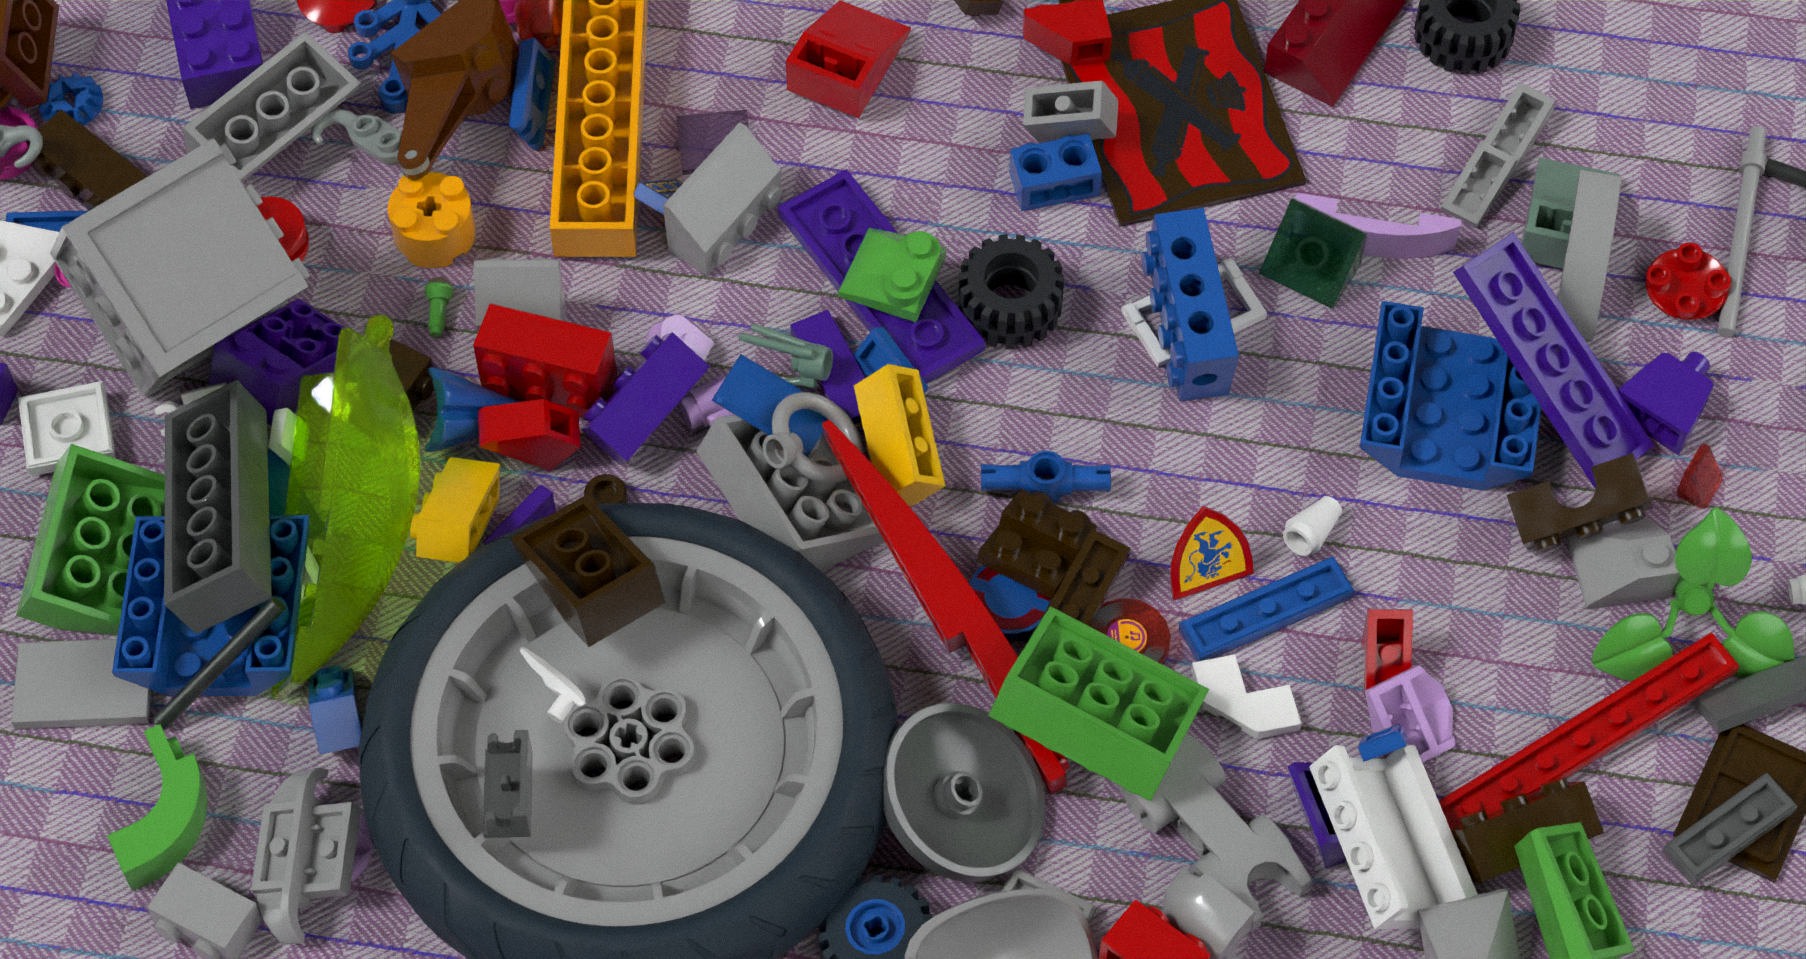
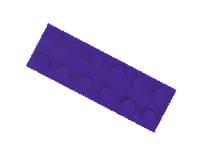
(831, 227)
(1551, 355)

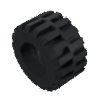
(1466, 44)
(1017, 264)

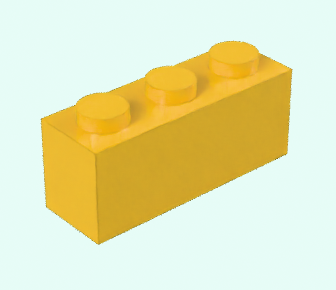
(900, 432)
(456, 510)

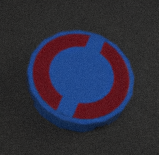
(1010, 604)

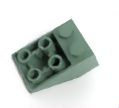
(1551, 211)

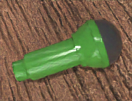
(438, 292)

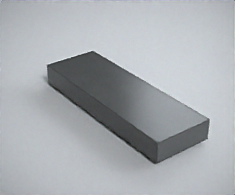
(1754, 695)
(1729, 829)

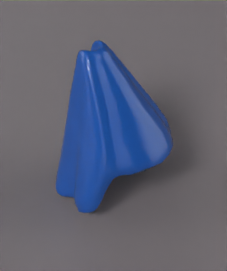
(458, 408)

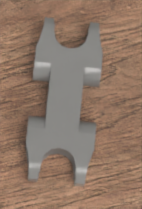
(1227, 845)

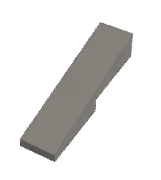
(1499, 155)

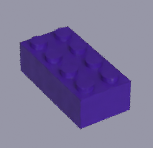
(213, 46)

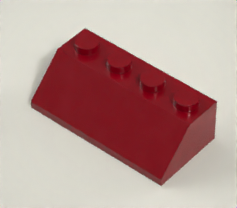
(1328, 43)

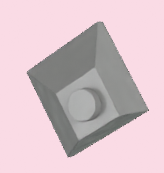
(1624, 564)
(1470, 928)

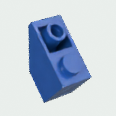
(335, 709)

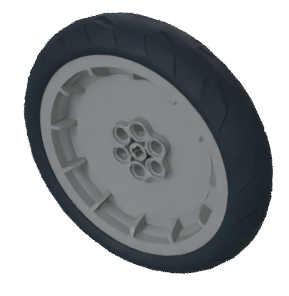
(720, 852)

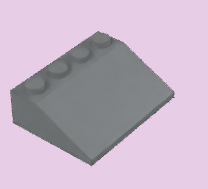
(809, 516)

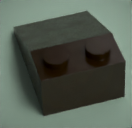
(589, 570)

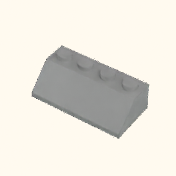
(273, 105)

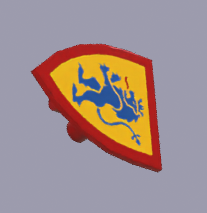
(1209, 554)

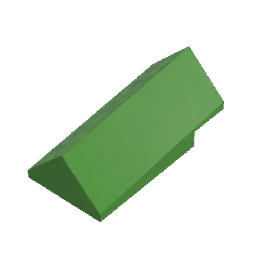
(1571, 895)

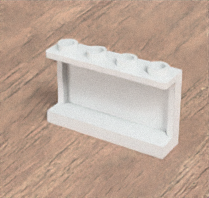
(1392, 834)

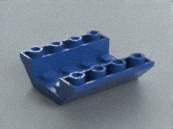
(1446, 405)
(165, 654)

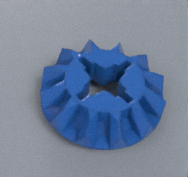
(87, 96)

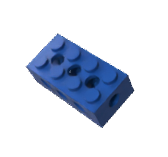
(1190, 305)

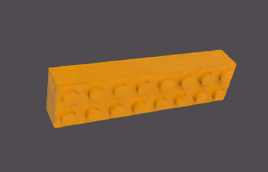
(599, 128)

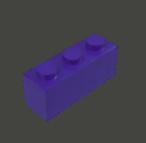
(643, 396)

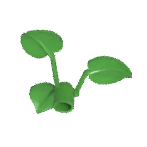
(1705, 556)

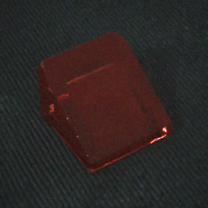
(1700, 478)

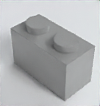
(1070, 110)
(204, 914)

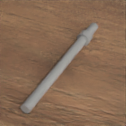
(1752, 167)

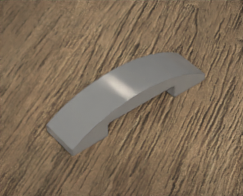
(1589, 248)

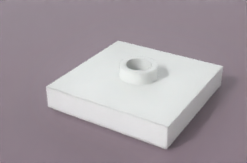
(64, 418)

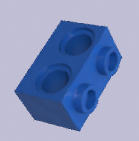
(1056, 178)

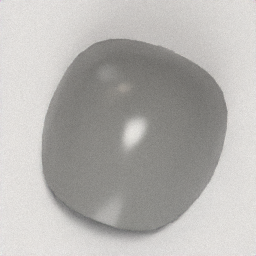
(1007, 926)

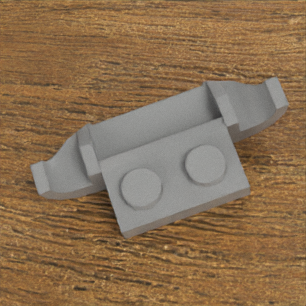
(302, 853)

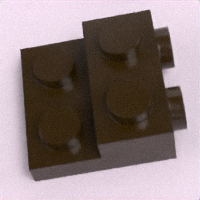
(1035, 542)

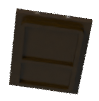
(1736, 762)

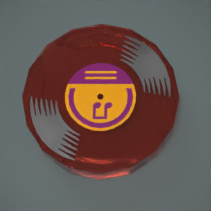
(1135, 626)

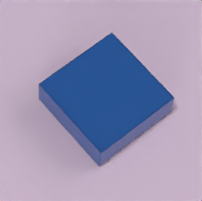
(1382, 742)

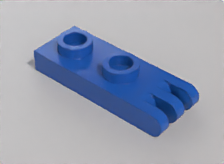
(532, 93)

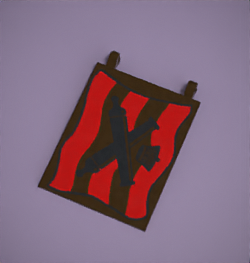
(1190, 112)

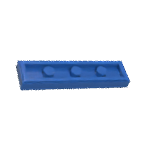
(1266, 610)

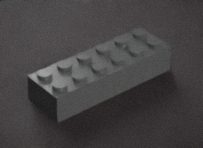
(216, 508)

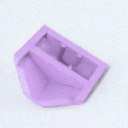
(1417, 704)

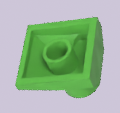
(894, 272)

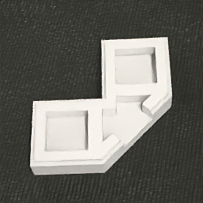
(1258, 712)

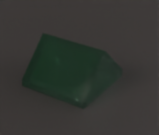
(1314, 253)

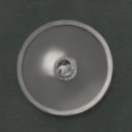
(962, 793)

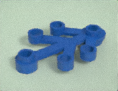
(409, 12)

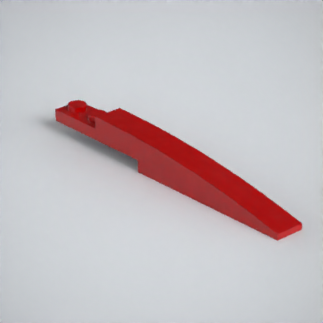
(939, 586)

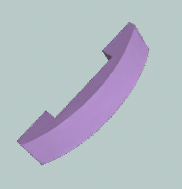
(1392, 239)

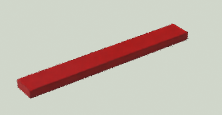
(1596, 729)

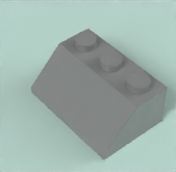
(721, 201)

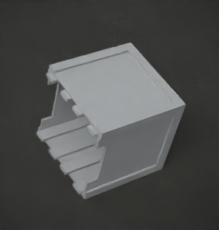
(177, 265)

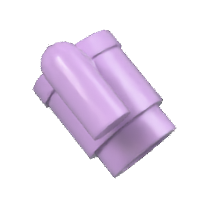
(697, 405)

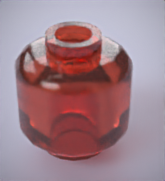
(539, 20)

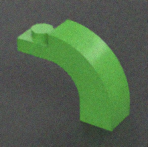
(173, 825)

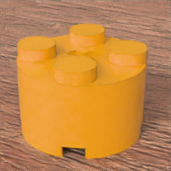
(431, 219)

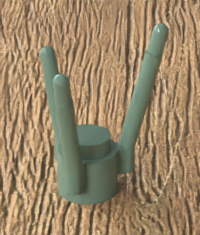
(808, 359)

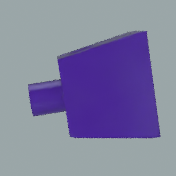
(1669, 397)

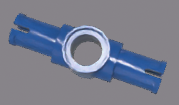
(1046, 463)

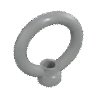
(787, 448)

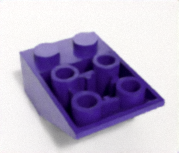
(276, 355)

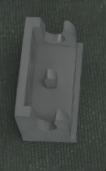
(508, 787)

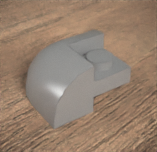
(1208, 912)

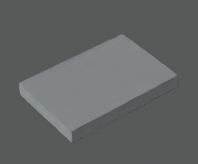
(74, 687)

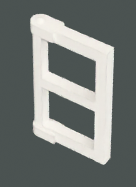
(1234, 276)

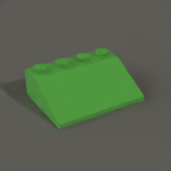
(87, 541)
(1098, 703)

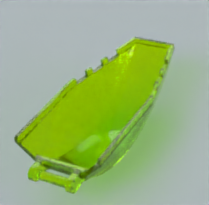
(359, 485)

